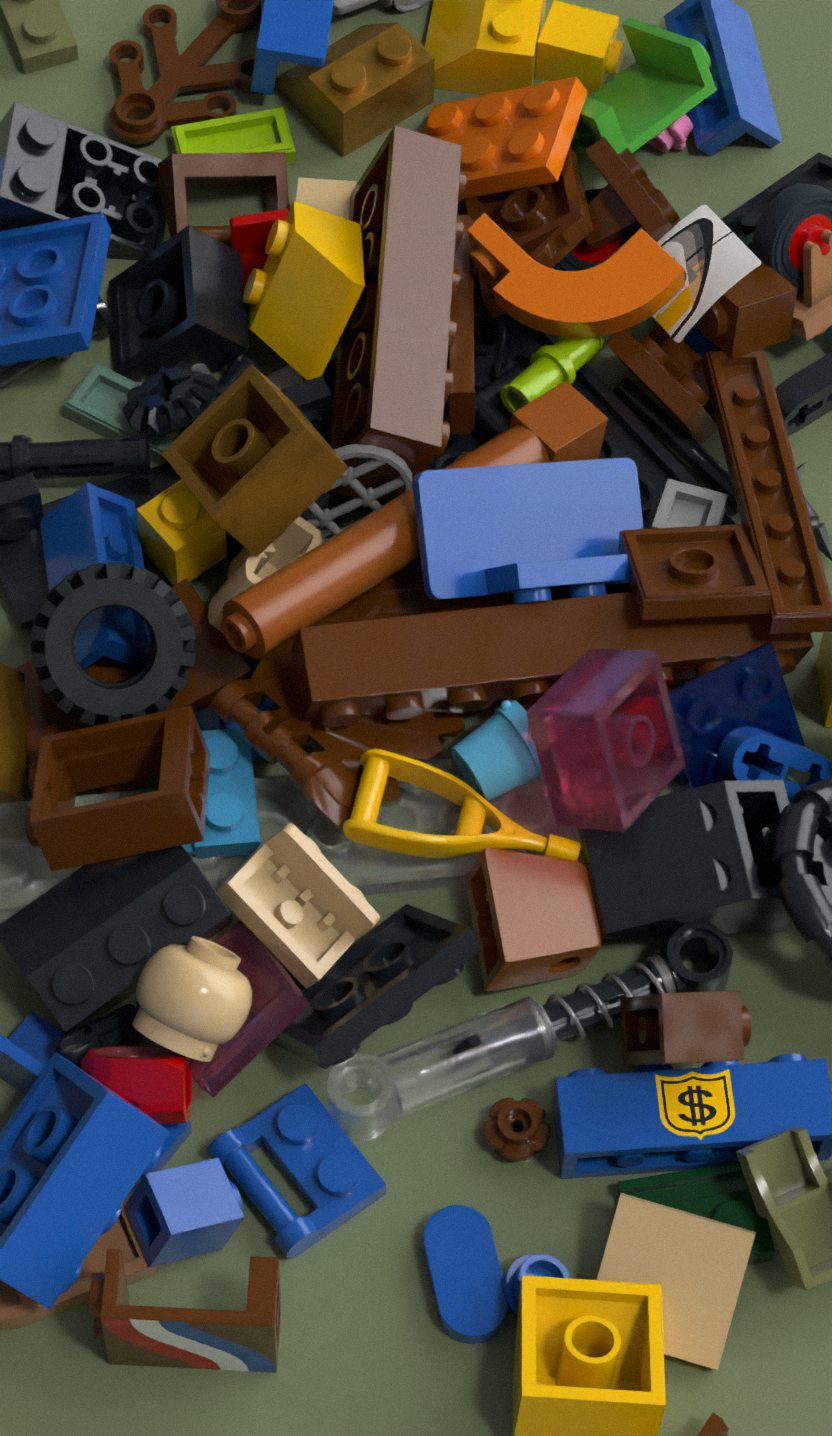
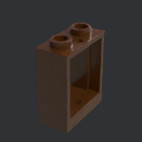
(113, 754)

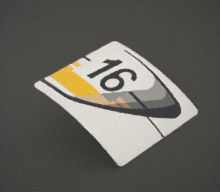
(712, 265)

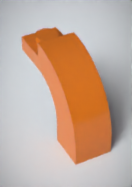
(581, 302)

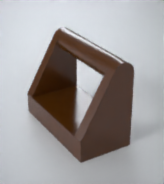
(220, 169)

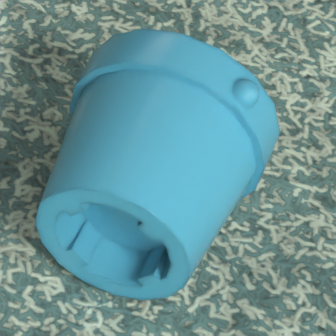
(499, 753)

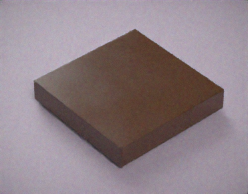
(694, 572)

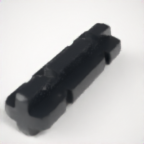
(108, 1030)

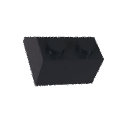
(179, 307)

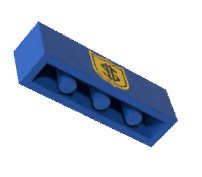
(687, 1115)

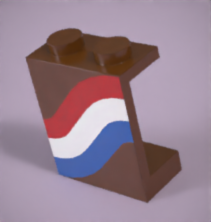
(189, 1335)

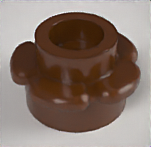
(513, 1145)

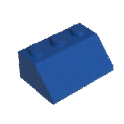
(64, 1175)

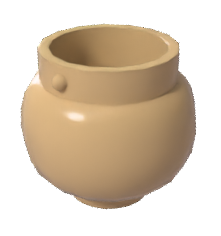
(192, 998)

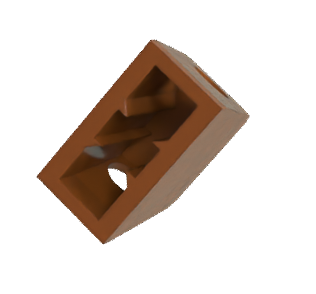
(531, 918)

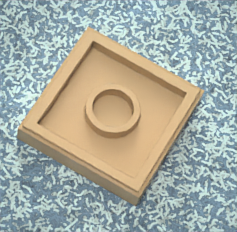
(695, 1263)

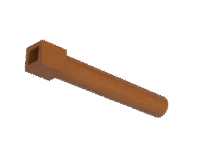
(269, 613)

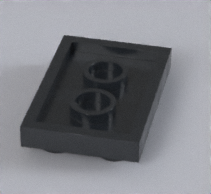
(376, 984)

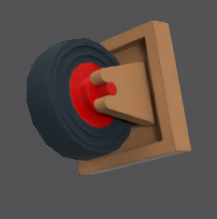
(797, 244)

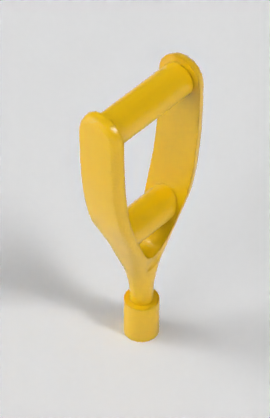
(473, 814)

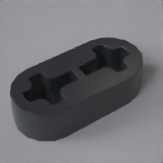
(806, 395)

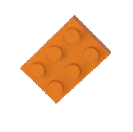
(511, 135)

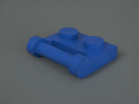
(315, 1159)

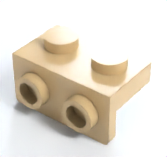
(298, 904)

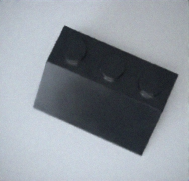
(103, 924)

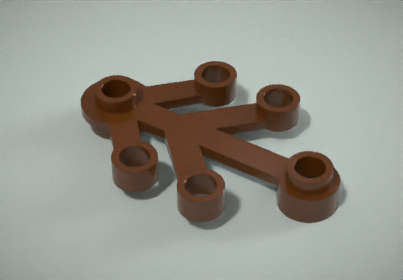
(144, 114)

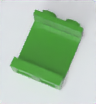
(650, 94)

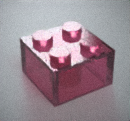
(606, 739)

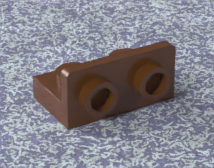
(671, 375)

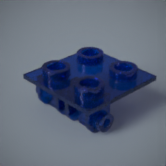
(731, 696)

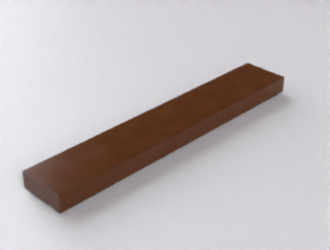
(768, 491)

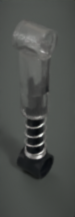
(512, 1036)

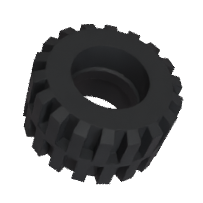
(103, 586)

